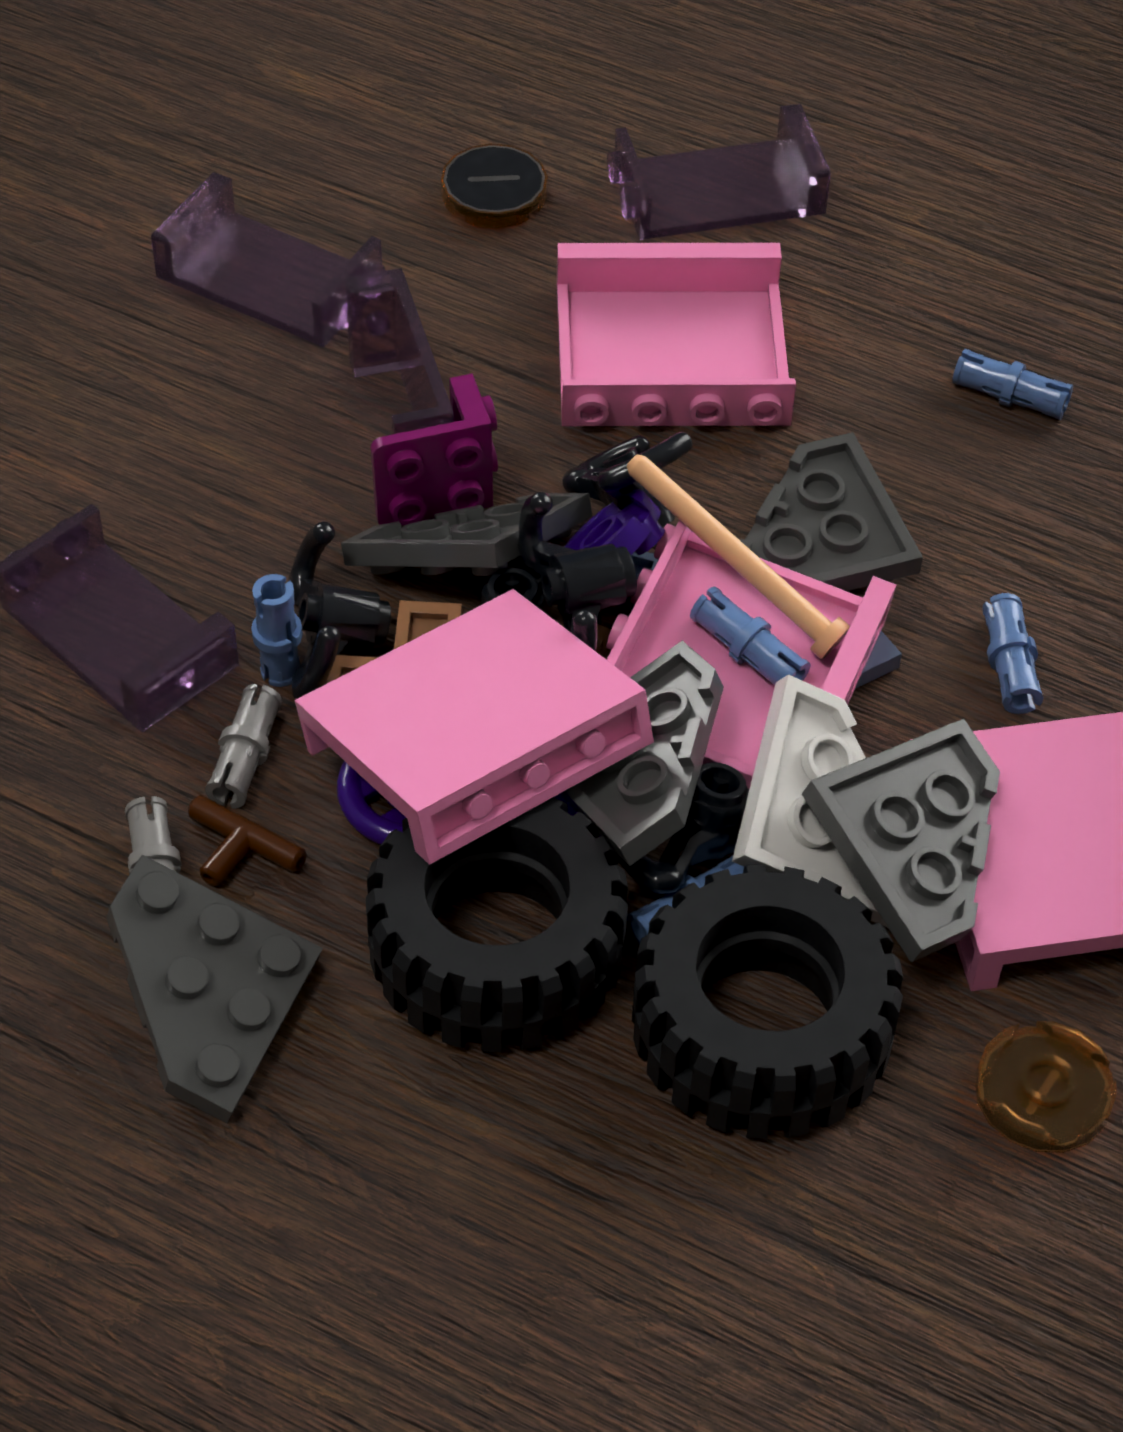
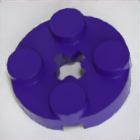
(631, 527)

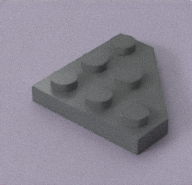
(834, 519)
(460, 538)
(651, 791)
(914, 832)
(205, 982)

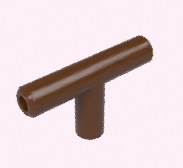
(240, 838)

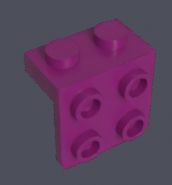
(439, 464)

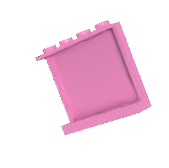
(672, 335)
(663, 619)
(478, 721)
(1051, 848)

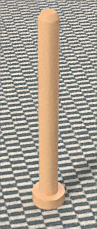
(739, 556)

